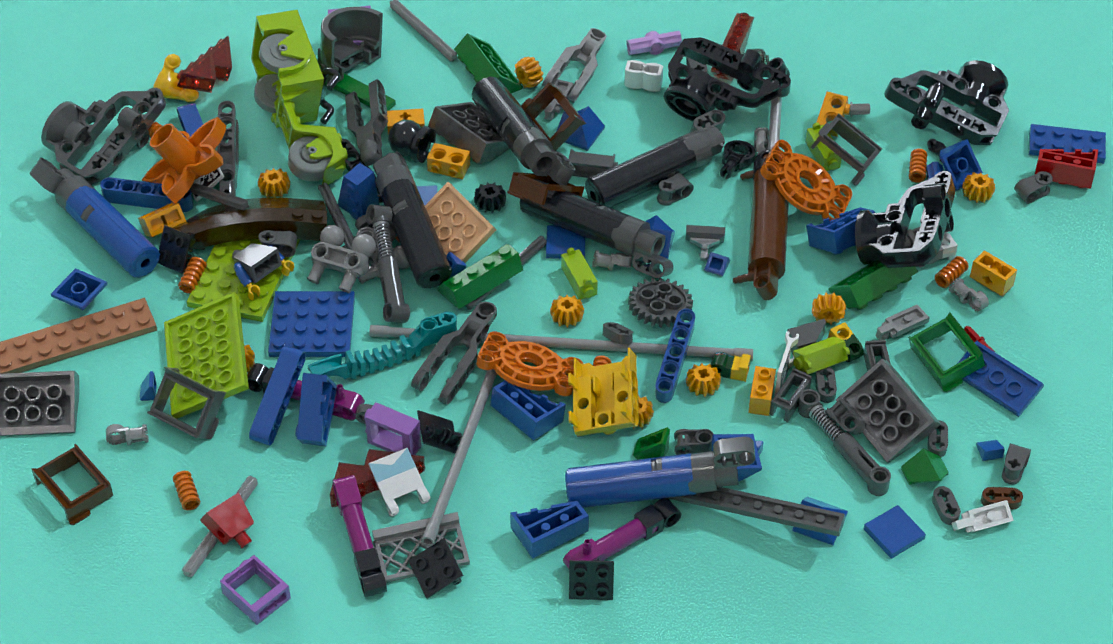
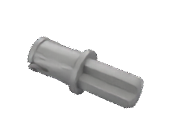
(857, 109)

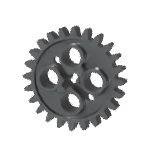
(659, 301)

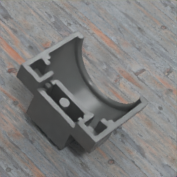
(337, 38)

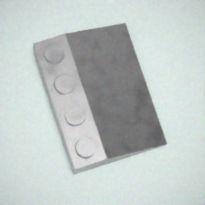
(468, 130)
(38, 402)
(891, 411)

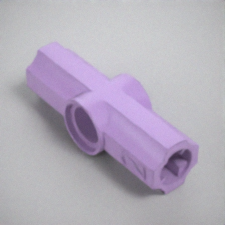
(654, 42)

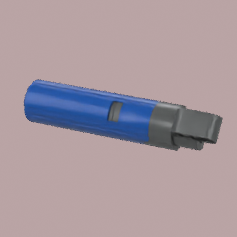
(98, 218)
(660, 475)

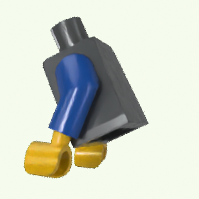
(256, 263)

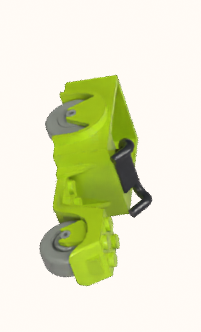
(293, 90)

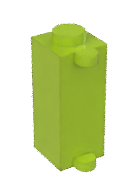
(822, 154)
(579, 274)
(820, 355)

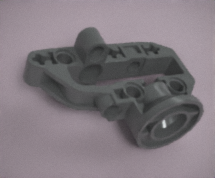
(70, 129)

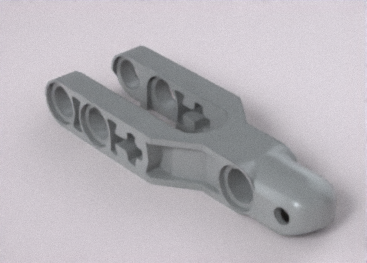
(584, 53)

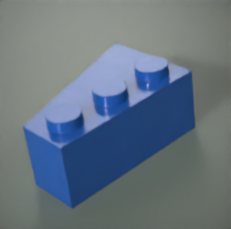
(835, 234)
(549, 527)

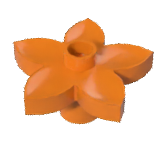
(185, 156)

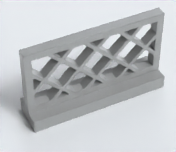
(412, 532)

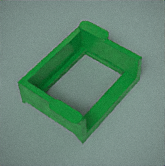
(953, 376)

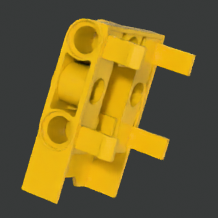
(603, 391)

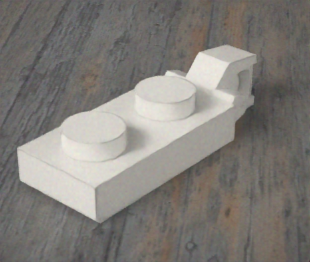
(984, 517)

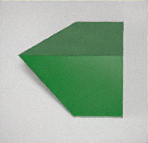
(652, 445)
(924, 468)

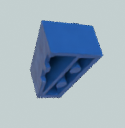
(358, 191)
(316, 409)
(527, 410)

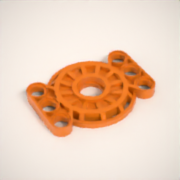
(787, 179)
(508, 360)

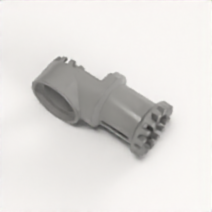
(761, 142)
(608, 261)
(969, 295)
(126, 435)

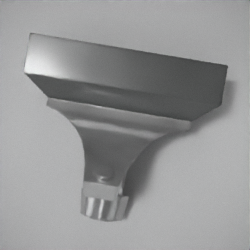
(705, 237)

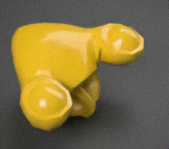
(167, 81)

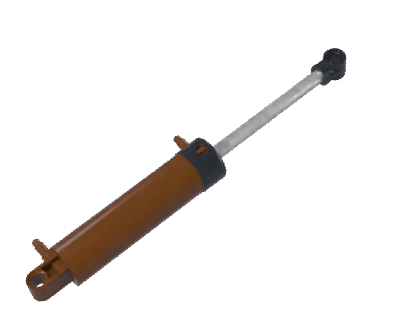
(768, 214)

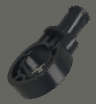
(734, 160)

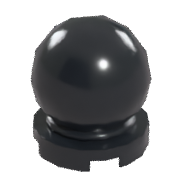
(411, 139)

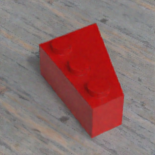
(1068, 167)

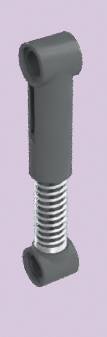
(395, 307)
(874, 475)

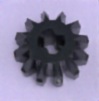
(490, 197)

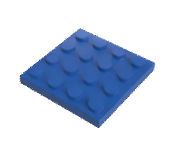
(312, 322)

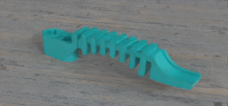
(427, 333)

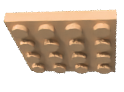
(458, 223)

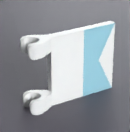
(396, 477)

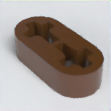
(1001, 494)

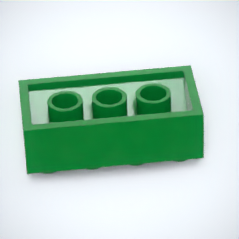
(485, 62)
(482, 276)
(870, 284)

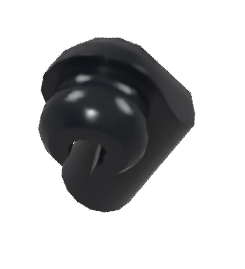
(935, 146)

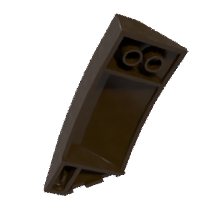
(229, 224)

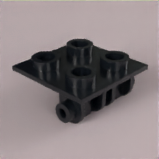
(175, 248)
(438, 432)
(436, 568)
(591, 580)

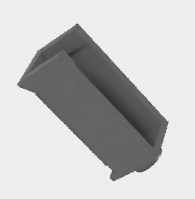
(590, 164)
(875, 348)
(796, 378)

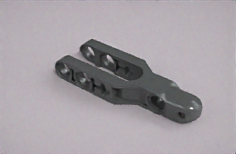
(368, 136)
(230, 150)
(469, 335)

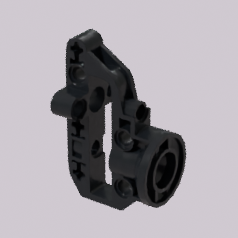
(976, 85)
(694, 94)
(884, 234)

